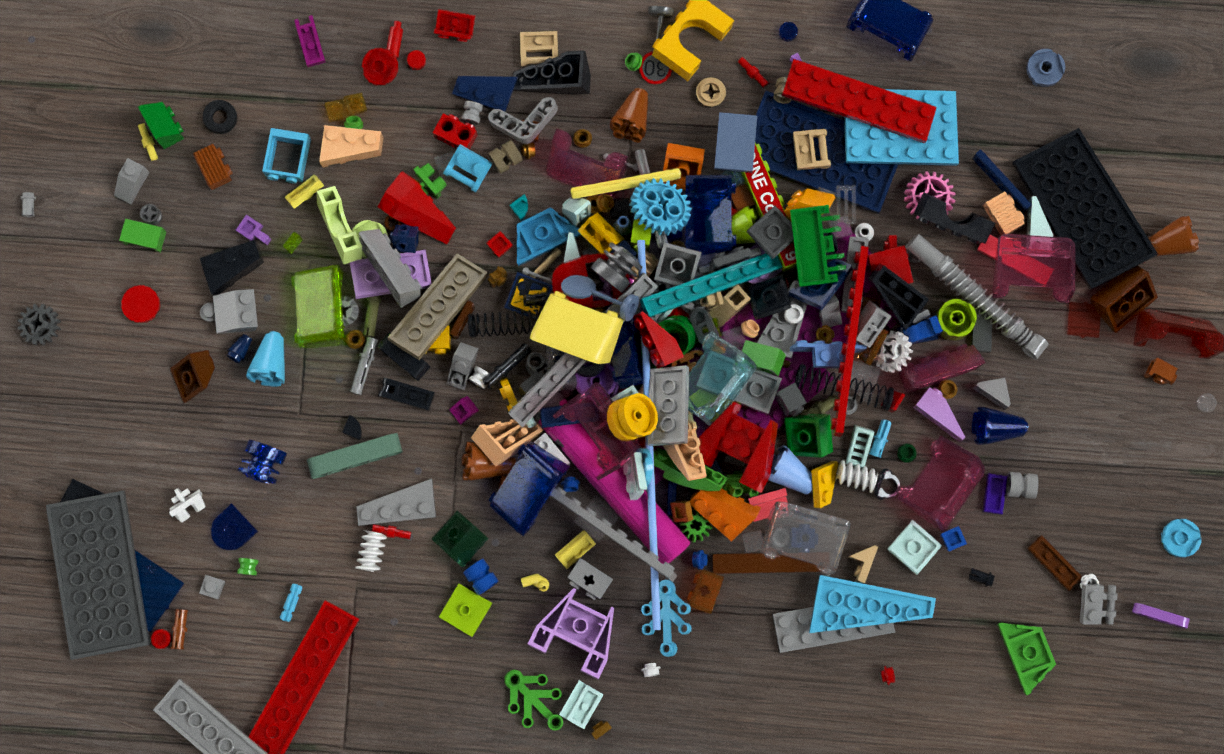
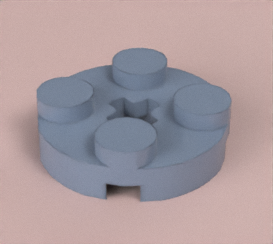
(1049, 58)

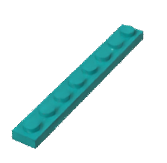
(709, 284)

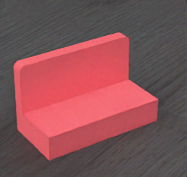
(766, 502)

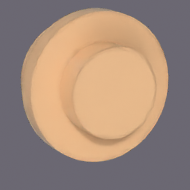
(750, 328)

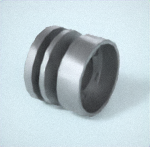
(617, 267)

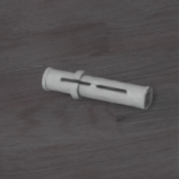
(364, 365)

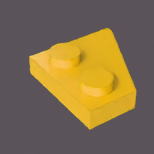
(823, 483)

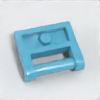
(471, 163)

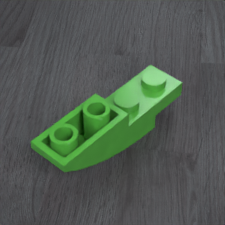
(712, 482)

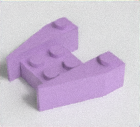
(579, 627)

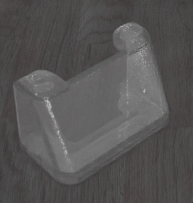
(805, 536)

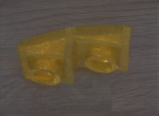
(343, 108)

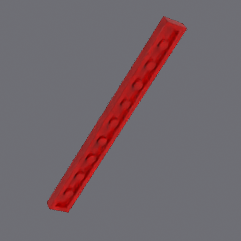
(848, 348)

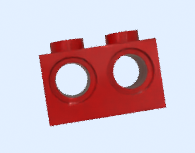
(452, 137)

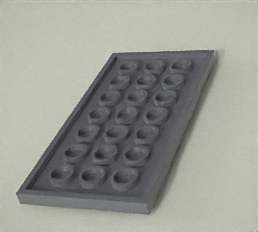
(97, 575)

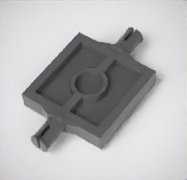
(721, 260)

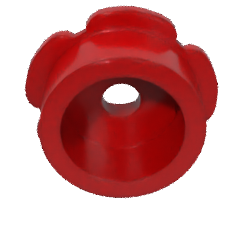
(888, 675)

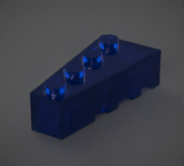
(627, 356)

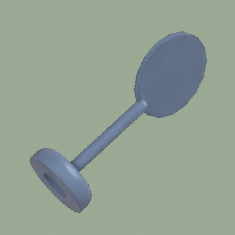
(583, 287)

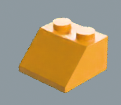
(807, 199)

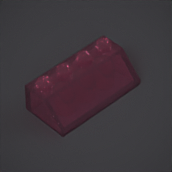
(940, 368)

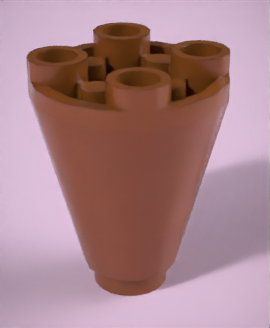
(631, 117)
(1175, 238)
(480, 466)

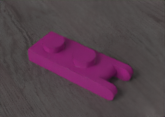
(310, 42)

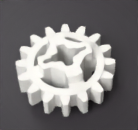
(893, 349)

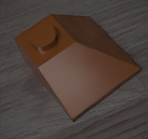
(193, 374)

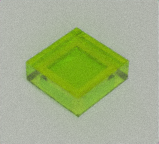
(292, 242)

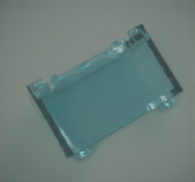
(717, 378)

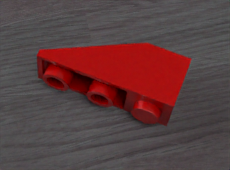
(659, 342)

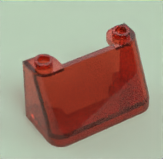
(1156, 324)

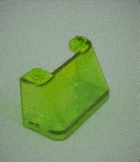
(319, 307)

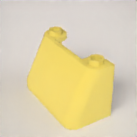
(577, 329)

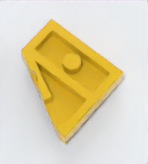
(507, 393)

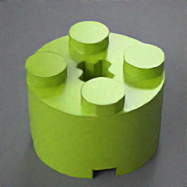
(956, 309)

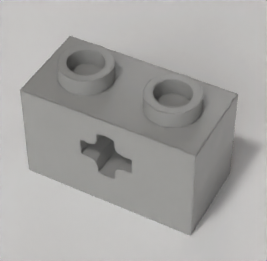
(584, 569)

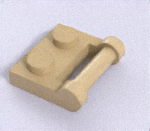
(538, 42)
(805, 149)

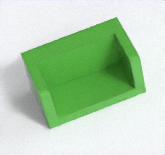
(142, 235)
(766, 357)

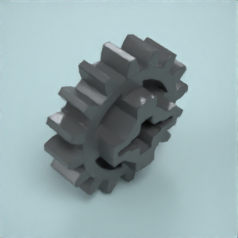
(38, 332)

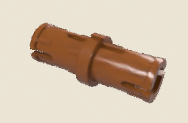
(179, 629)

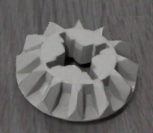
(351, 313)

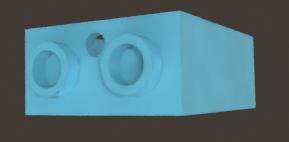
(288, 137)

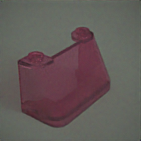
(579, 169)
(943, 483)

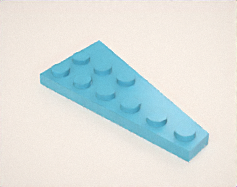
(854, 604)

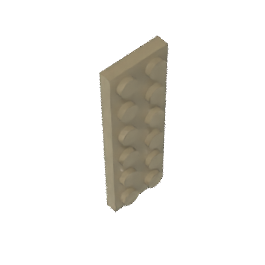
(437, 306)

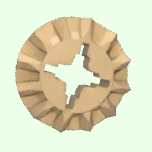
(716, 86)

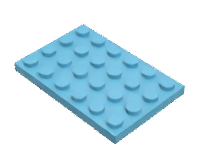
(877, 146)

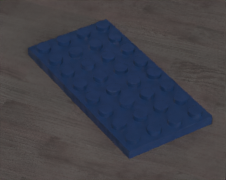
(775, 136)

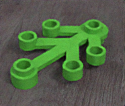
(531, 697)

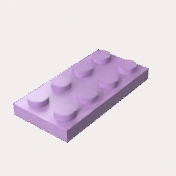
(369, 283)

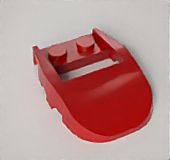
(578, 267)

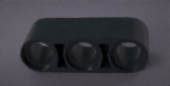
(410, 364)

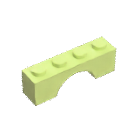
(332, 211)

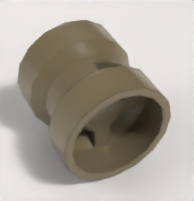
(780, 83)

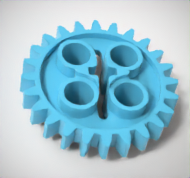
(660, 207)

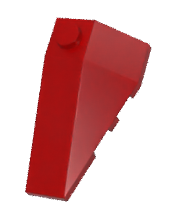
(411, 206)

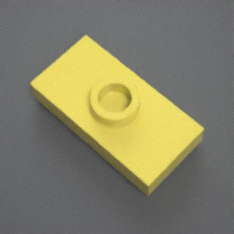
(304, 191)
(575, 549)

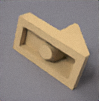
(866, 558)

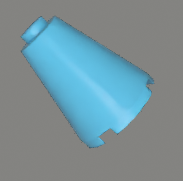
(269, 361)

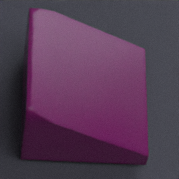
(463, 409)

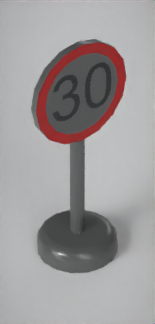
(652, 69)

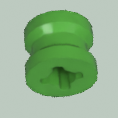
(247, 566)

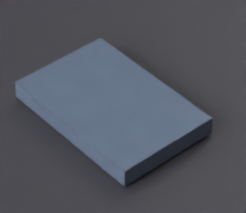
(735, 142)

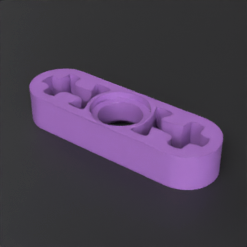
(1160, 615)

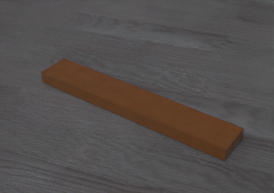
(758, 564)

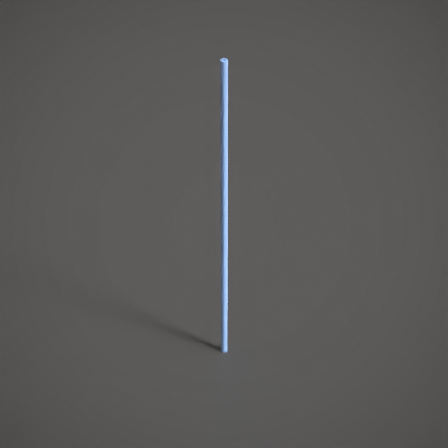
(651, 487)

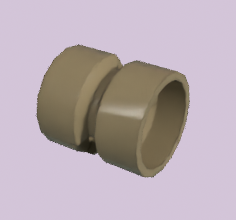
(509, 151)

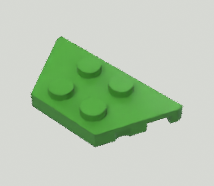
(1028, 653)

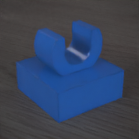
(953, 538)

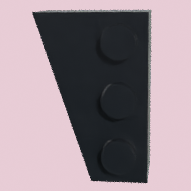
(230, 265)
(898, 295)

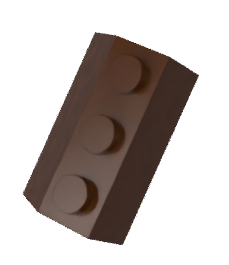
(1124, 297)

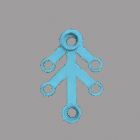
(668, 614)

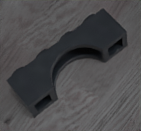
(934, 210)

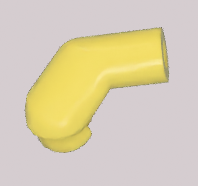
(536, 580)

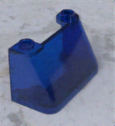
(892, 22)
(711, 213)
(527, 487)

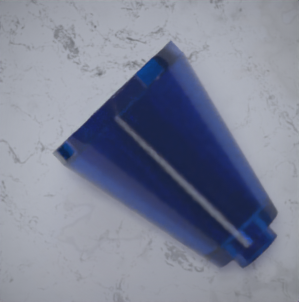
(996, 426)

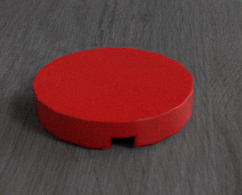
(380, 66)
(140, 304)

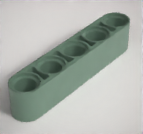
(354, 456)

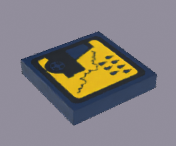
(525, 285)

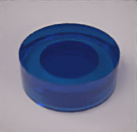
(788, 31)

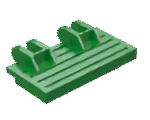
(813, 245)

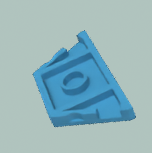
(542, 234)

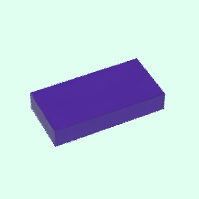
(994, 494)

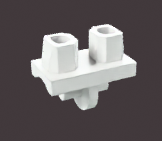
(194, 499)

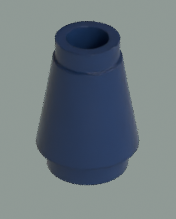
(239, 349)

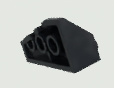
(558, 75)

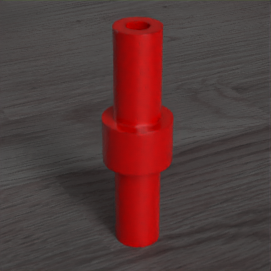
(753, 72)
(391, 531)

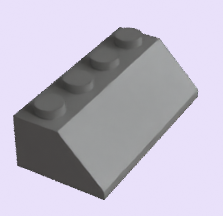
(389, 266)

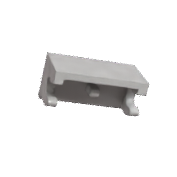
(871, 323)

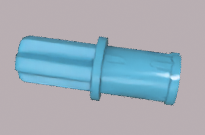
(880, 438)

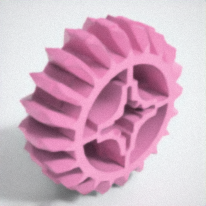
(929, 181)

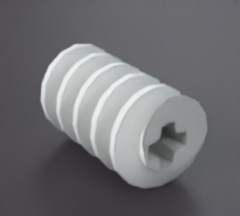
(858, 477)
(371, 547)

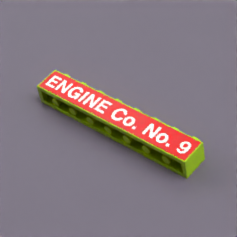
(765, 197)

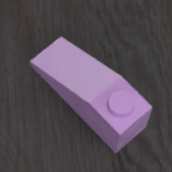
(937, 410)

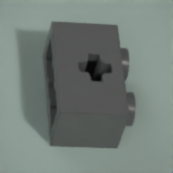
(790, 400)

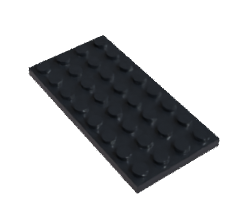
(1085, 207)

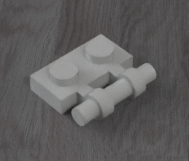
(1092, 604)

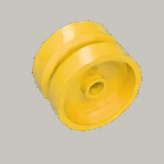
(632, 417)

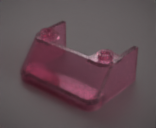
(591, 410)

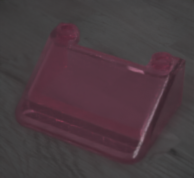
(1035, 263)

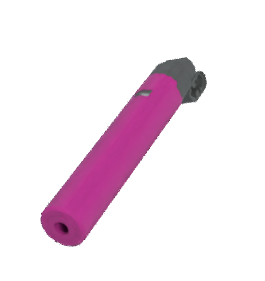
(583, 454)

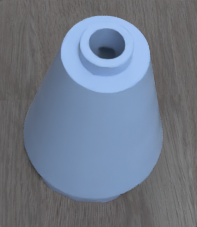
(790, 472)

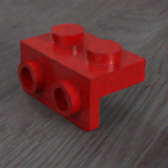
(455, 25)

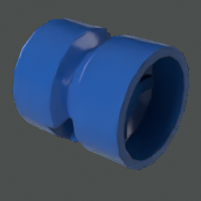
(480, 576)

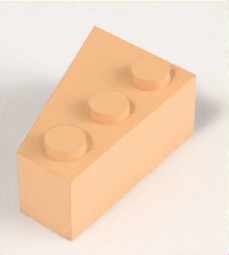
(349, 144)
(504, 439)

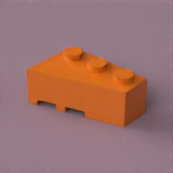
(724, 511)

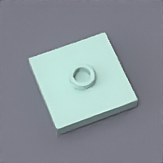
(914, 547)

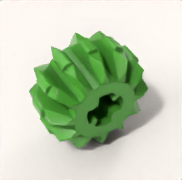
(693, 532)

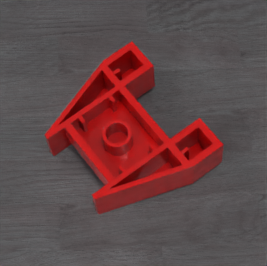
(742, 441)

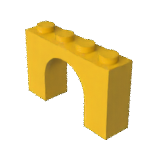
(698, 14)

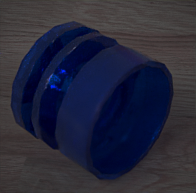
(262, 462)

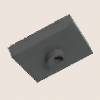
(772, 232)

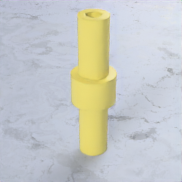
(147, 142)

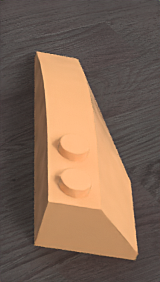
(688, 455)

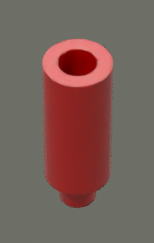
(395, 38)

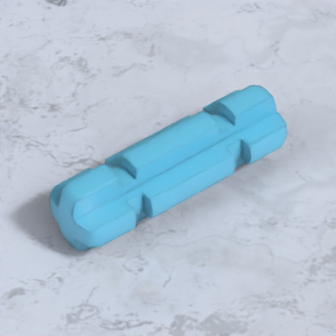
(291, 602)

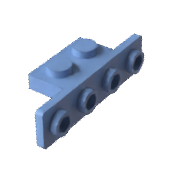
(824, 354)

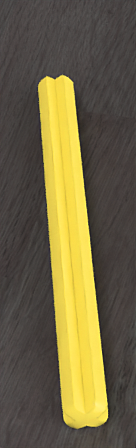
(623, 183)

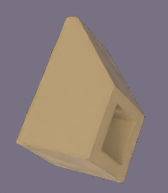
(733, 303)

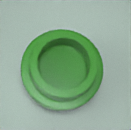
(633, 61)
(353, 122)

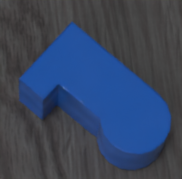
(923, 330)

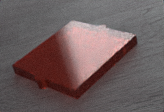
(1083, 320)

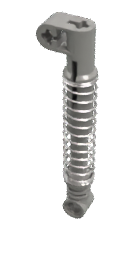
(942, 266)

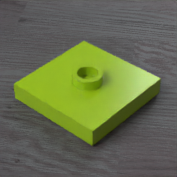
(465, 610)

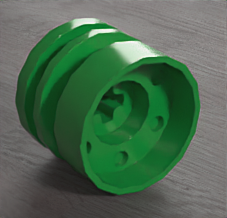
(682, 325)

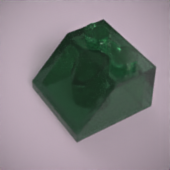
(459, 538)

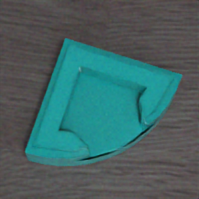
(520, 207)

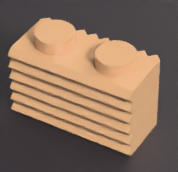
(1004, 214)

